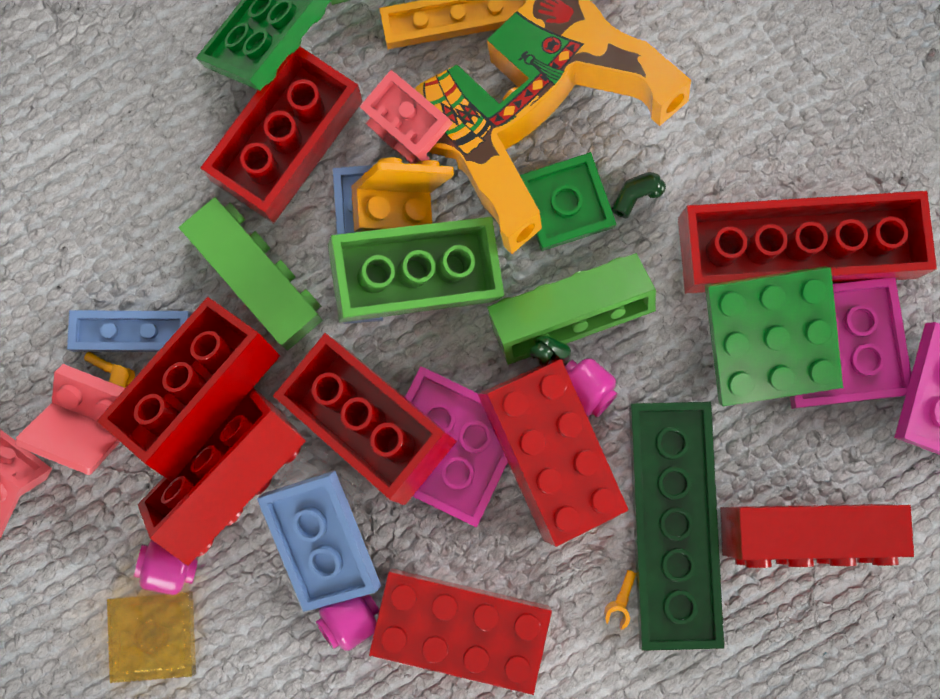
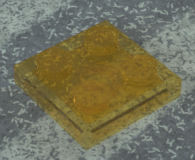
(151, 637)

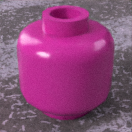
(593, 385)
(162, 571)
(348, 622)

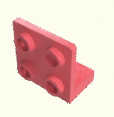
(404, 118)
(69, 425)
(18, 474)

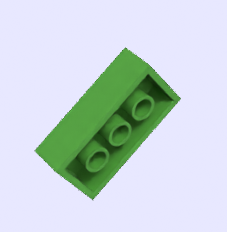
(415, 269)

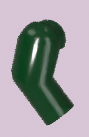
(635, 188)
(550, 349)

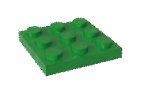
(259, 38)
(774, 336)

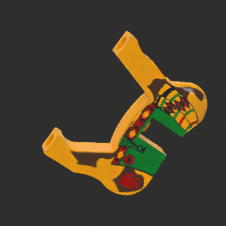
(544, 53)

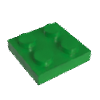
(569, 201)

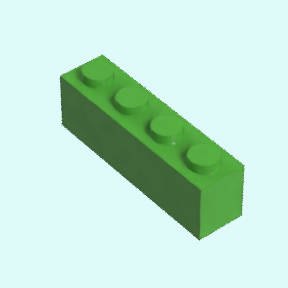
(251, 274)
(573, 306)

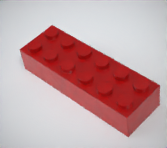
(851, 234)

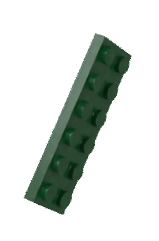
(676, 526)

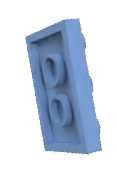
(319, 541)

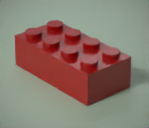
(283, 134)
(189, 388)
(364, 420)
(553, 452)
(220, 478)
(817, 532)
(461, 631)

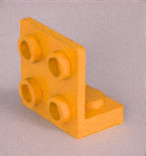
(396, 194)

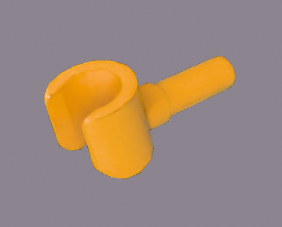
(119, 375)
(621, 600)

